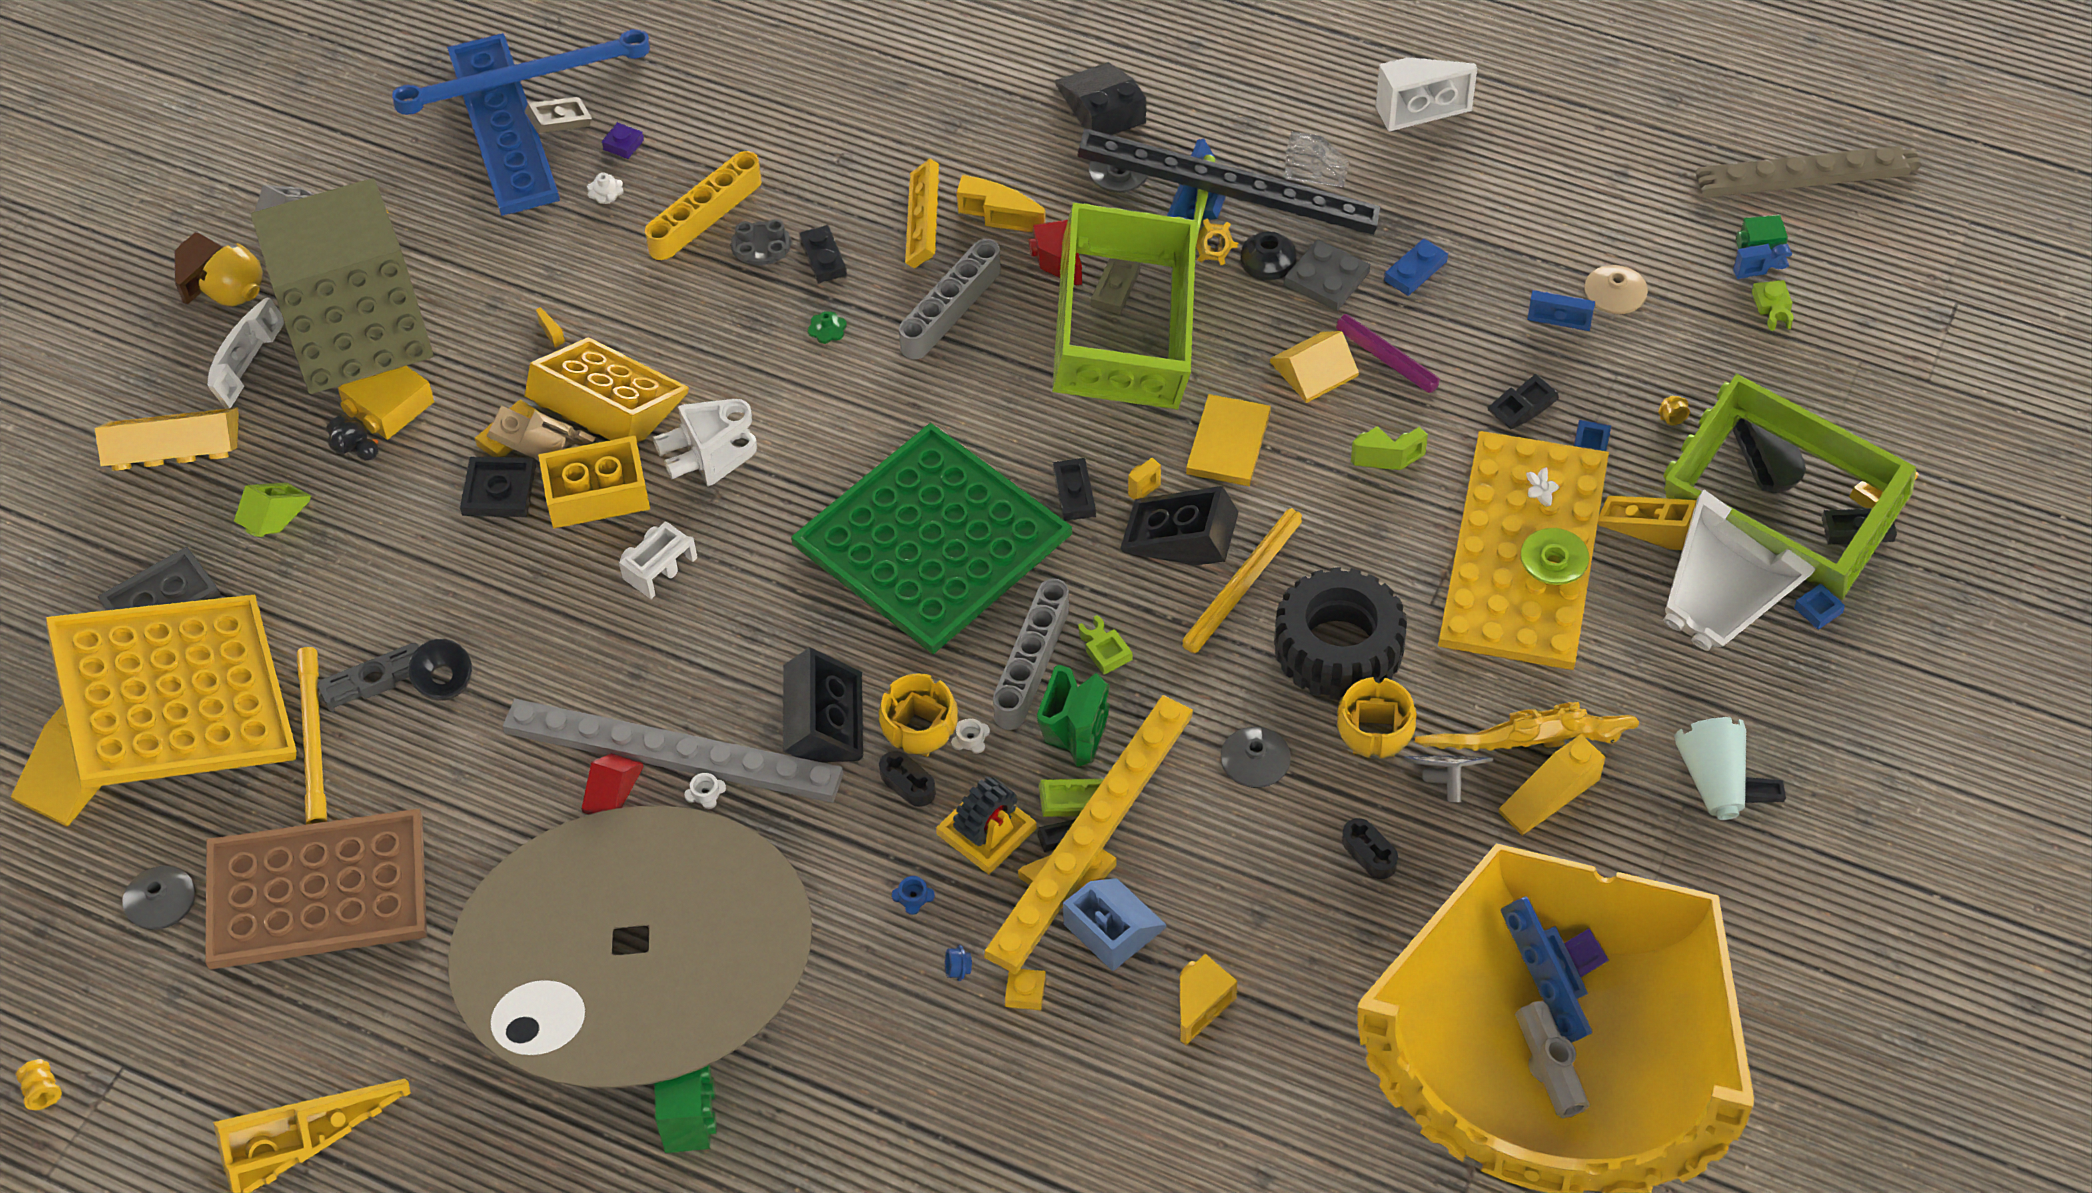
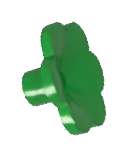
(827, 327)

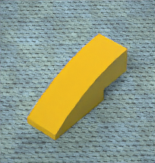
(998, 204)

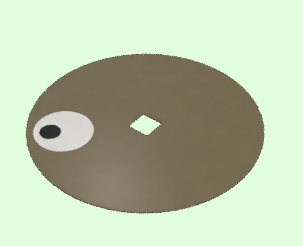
(539, 964)

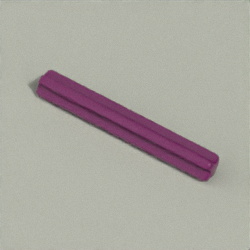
(1388, 353)

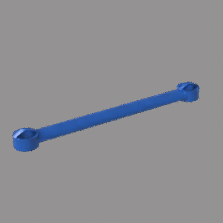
(520, 72)

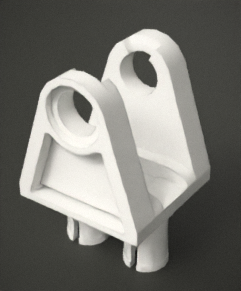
(708, 439)

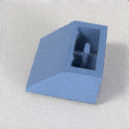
(1110, 921)

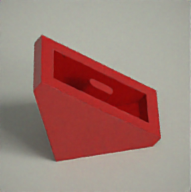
(610, 783)

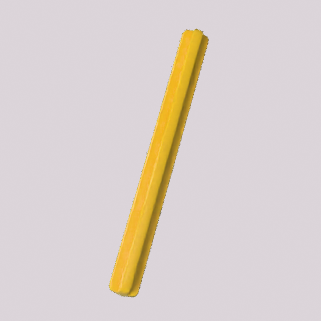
(1241, 581)

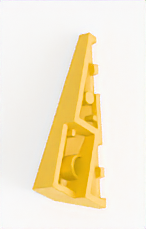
(273, 1140)

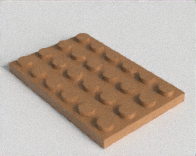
(315, 889)

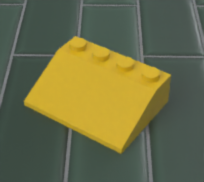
(603, 390)

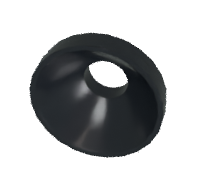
(1268, 263)
(440, 654)

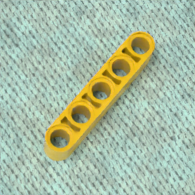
(703, 205)

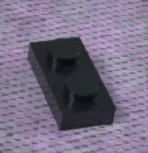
(823, 254)
(1074, 489)
(1843, 524)

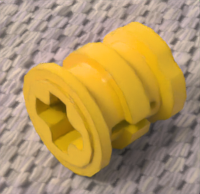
(38, 1085)

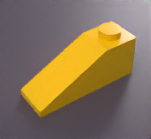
(1649, 519)
(1554, 784)

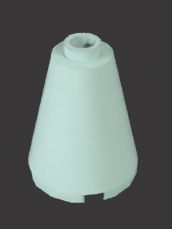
(1717, 763)

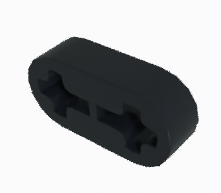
(911, 774)
(1373, 845)

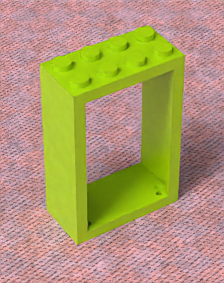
(1140, 239)
(1815, 436)

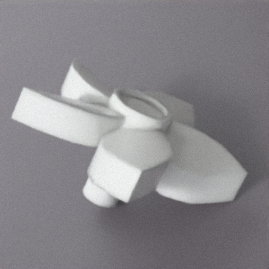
(1541, 487)

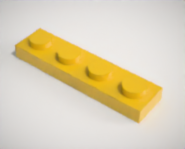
(922, 213)

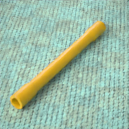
(308, 675)

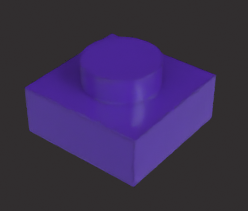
(622, 140)
(1586, 952)

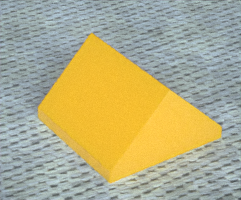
(1317, 365)

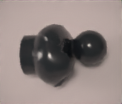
(349, 435)

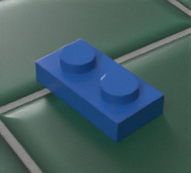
(1416, 267)
(1561, 310)

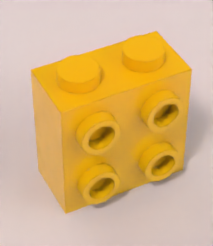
(387, 400)

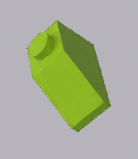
(269, 507)

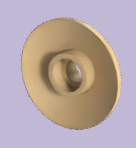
(1616, 289)

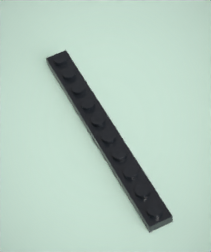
(1229, 181)

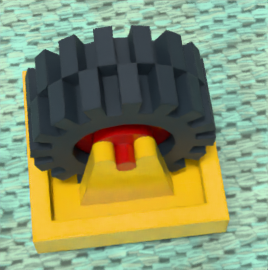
(987, 825)

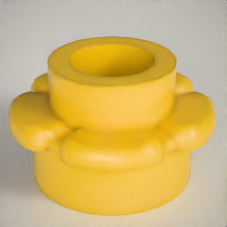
(1674, 410)

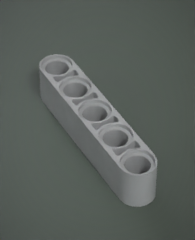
(949, 299)
(1031, 667)

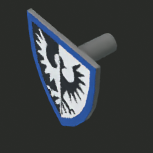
(1451, 775)

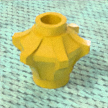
(1225, 242)

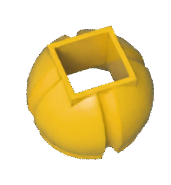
(922, 697)
(1381, 704)

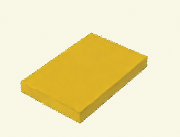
(1228, 440)

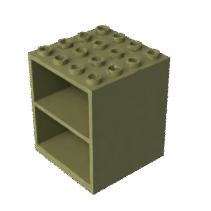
(342, 285)

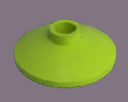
(1554, 546)

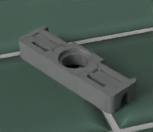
(351, 685)

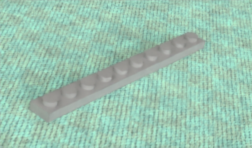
(674, 750)

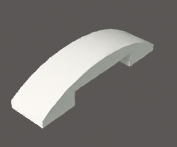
(240, 347)

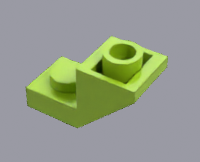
(1379, 451)

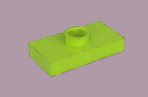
(1066, 796)

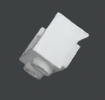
(655, 555)

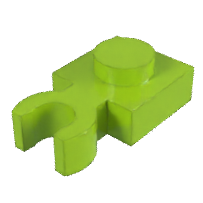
(1774, 300)
(1104, 648)

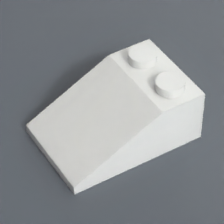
(1423, 91)

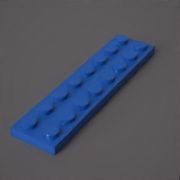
(503, 130)

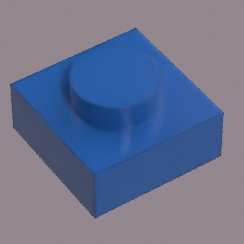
(1819, 606)

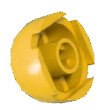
(232, 276)

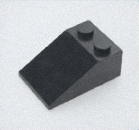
(1104, 99)
(1182, 526)

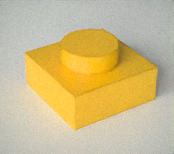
(1144, 479)
(1025, 989)

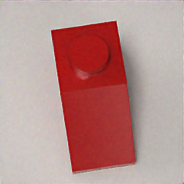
(1048, 248)

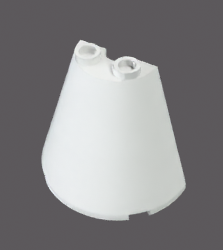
(1726, 577)

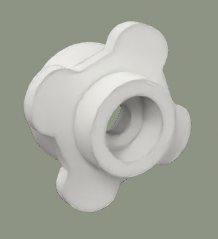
(967, 728)
(703, 782)

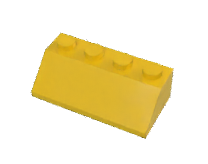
(167, 437)

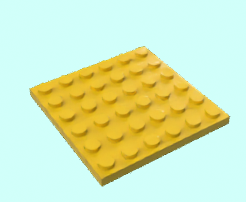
(169, 690)

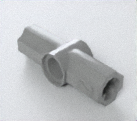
(1552, 1059)

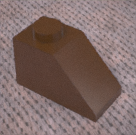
(190, 262)

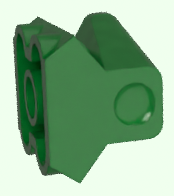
(1074, 714)

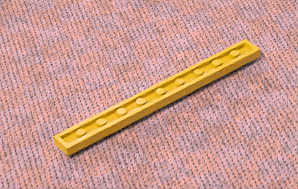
(1088, 835)

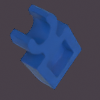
(1757, 259)

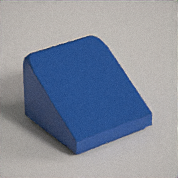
(1592, 435)

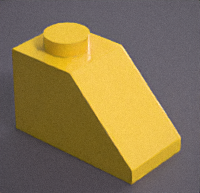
(1203, 995)

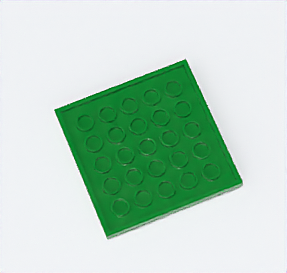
(931, 537)

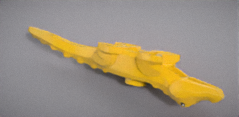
(1538, 727)

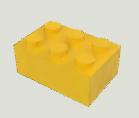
(594, 482)

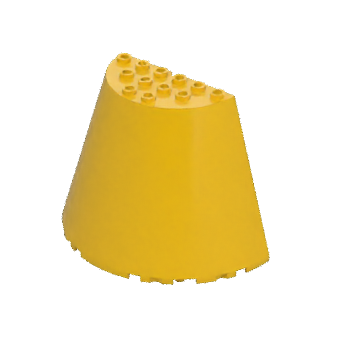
(1663, 1014)

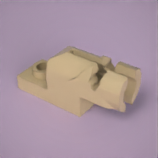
(535, 435)

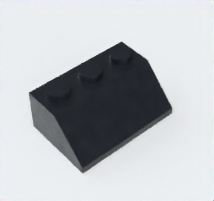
(822, 709)

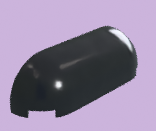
(1773, 461)

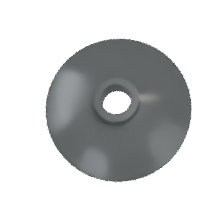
(1115, 179)
(1253, 768)
(166, 906)

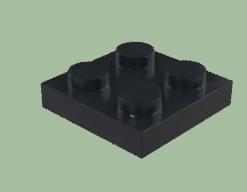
(498, 486)

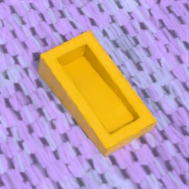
(550, 327)

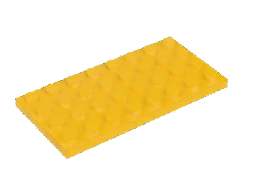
(1491, 597)

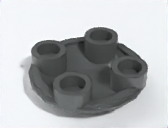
(760, 242)

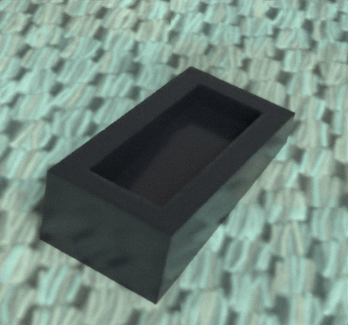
(1764, 790)
(1052, 834)

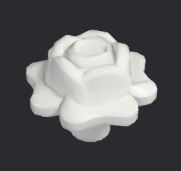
(605, 188)

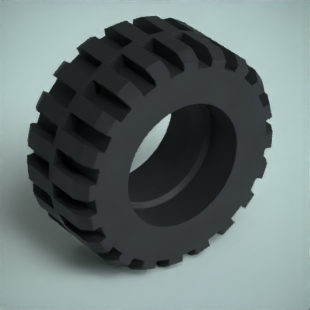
(1345, 598)

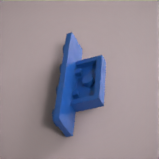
(1185, 197)
(1550, 968)

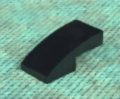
(1525, 403)

